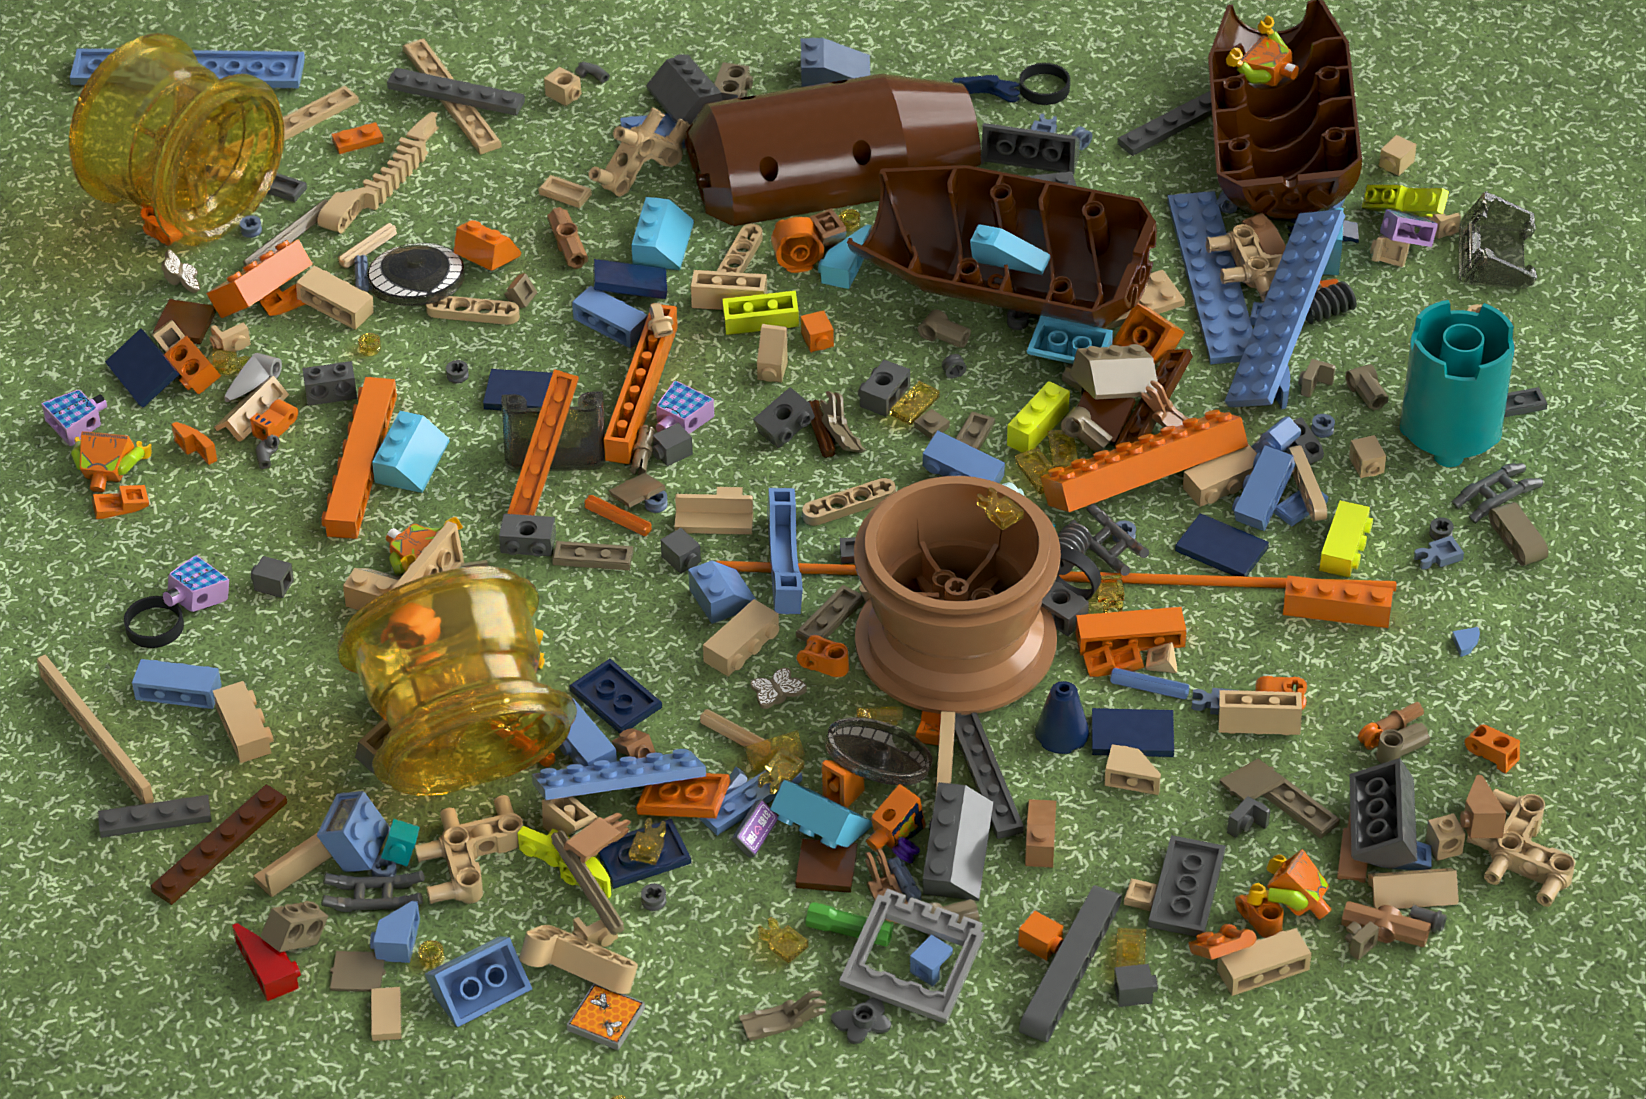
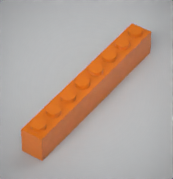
(638, 391)
(355, 469)

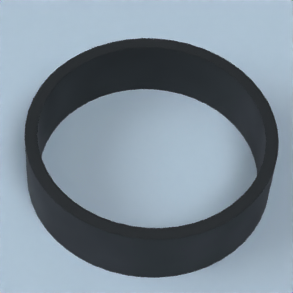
(1041, 98)
(1087, 566)
(152, 641)

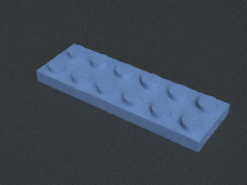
(617, 775)

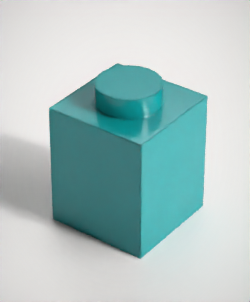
(400, 842)

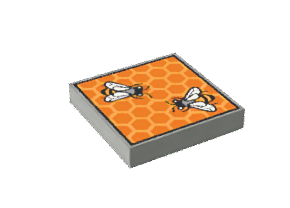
(605, 1016)

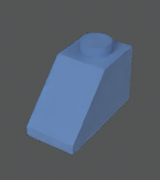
(396, 934)

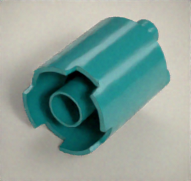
(1457, 381)

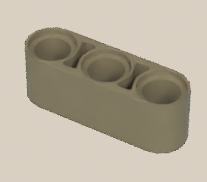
(1518, 533)

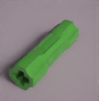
(830, 919)

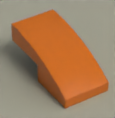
(281, 301)
(193, 440)
(128, 500)
(1103, 660)
(924, 732)

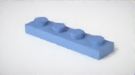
(739, 802)

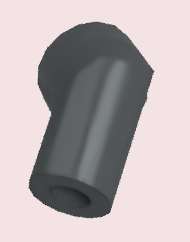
(594, 70)
(265, 450)

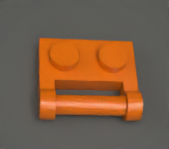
(1224, 942)

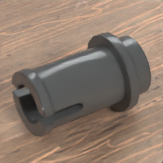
(1436, 919)

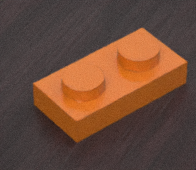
(357, 138)

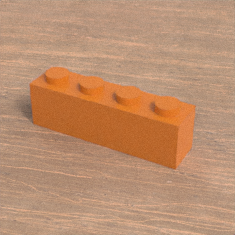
(1337, 601)
(1117, 629)

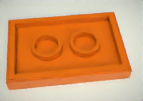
(685, 798)

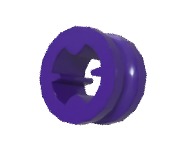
(906, 850)

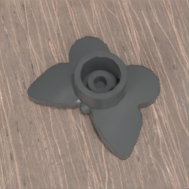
(863, 1019)

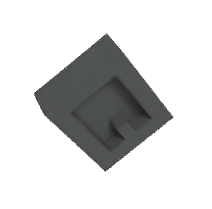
(1247, 813)

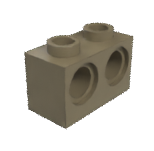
(733, 80)
(294, 926)

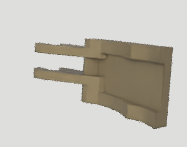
(837, 423)
(782, 1017)

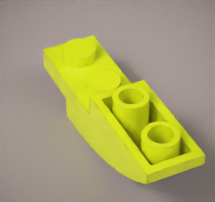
(1417, 201)
(541, 846)

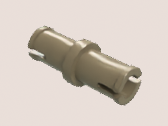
(642, 450)

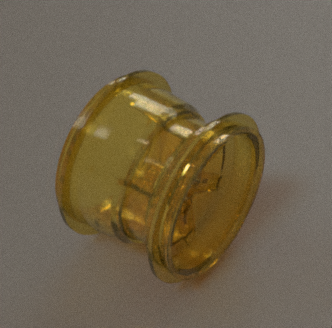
(176, 138)
(456, 680)

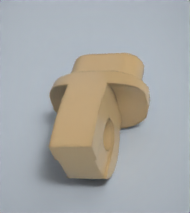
(660, 324)

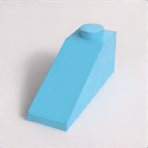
(999, 247)
(840, 263)

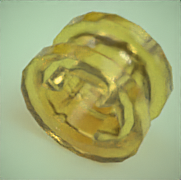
(850, 214)
(369, 350)
(431, 946)

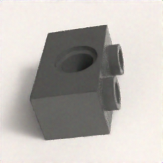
(884, 387)
(784, 417)
(527, 535)
(1064, 607)

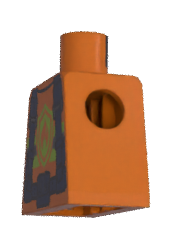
(896, 817)

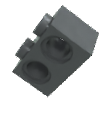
(329, 383)

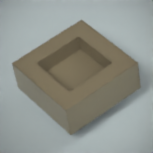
(931, 423)

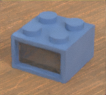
(353, 831)

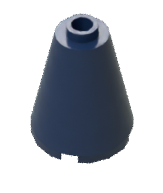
(1062, 720)

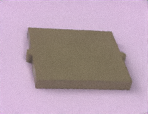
(637, 490)
(1252, 780)
(356, 971)

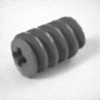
(1331, 300)
(1074, 537)

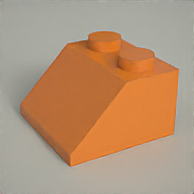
(484, 245)
(1150, 331)

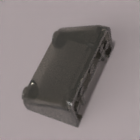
(1493, 244)
(580, 441)

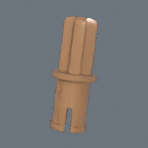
(1399, 719)

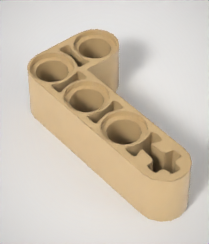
(578, 956)

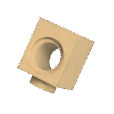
(562, 86)
(1367, 456)
(1445, 837)

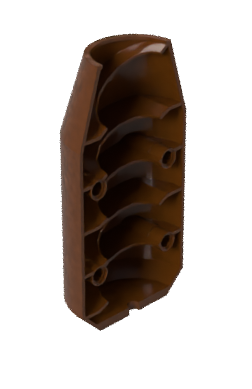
(1289, 142)
(825, 144)
(1093, 239)

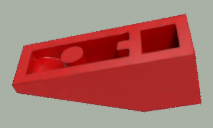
(269, 967)

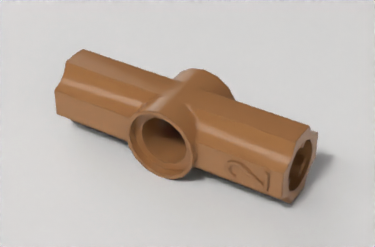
(567, 238)
(1390, 923)

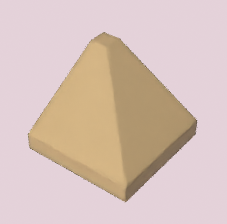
(1161, 659)

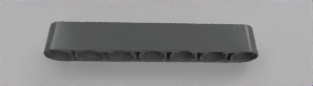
(1070, 964)

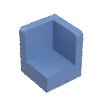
(928, 958)

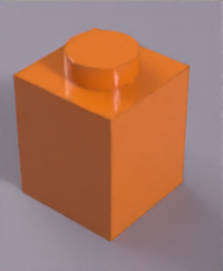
(817, 331)
(1040, 935)

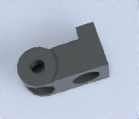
(1309, 442)

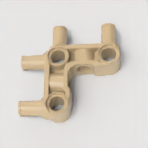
(637, 147)
(1253, 265)
(464, 844)
(1523, 856)

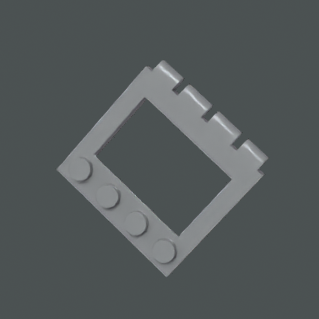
(909, 994)

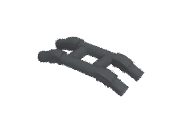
(1494, 500)
(1126, 541)
(359, 884)

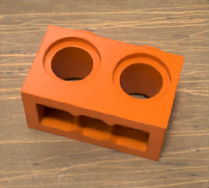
(192, 365)

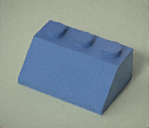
(479, 980)

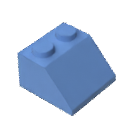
(718, 590)

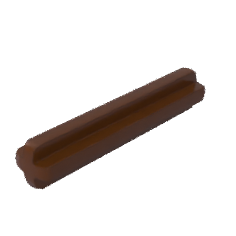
(821, 432)

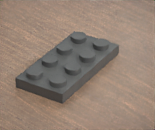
(1187, 886)

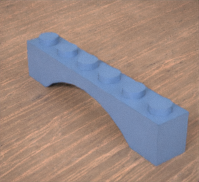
(783, 551)

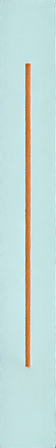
(1075, 576)

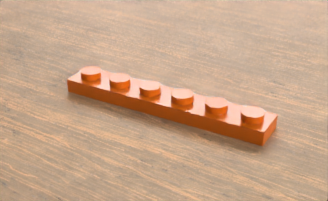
(543, 443)

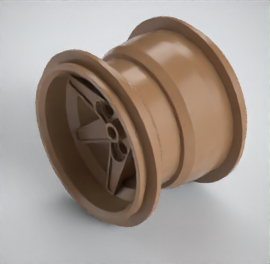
(955, 597)

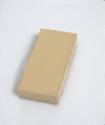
(565, 191)
(386, 1013)

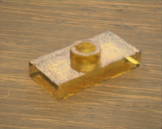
(914, 402)
(1130, 947)

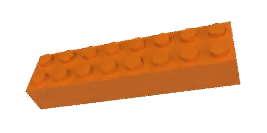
(1143, 460)

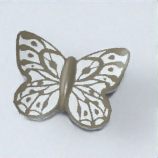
(177, 272)
(777, 688)

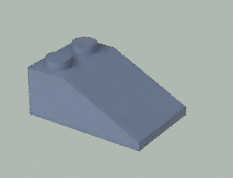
(829, 62)

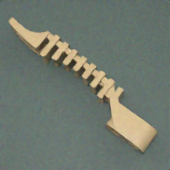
(345, 206)

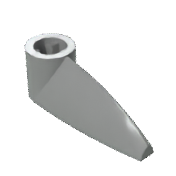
(253, 374)

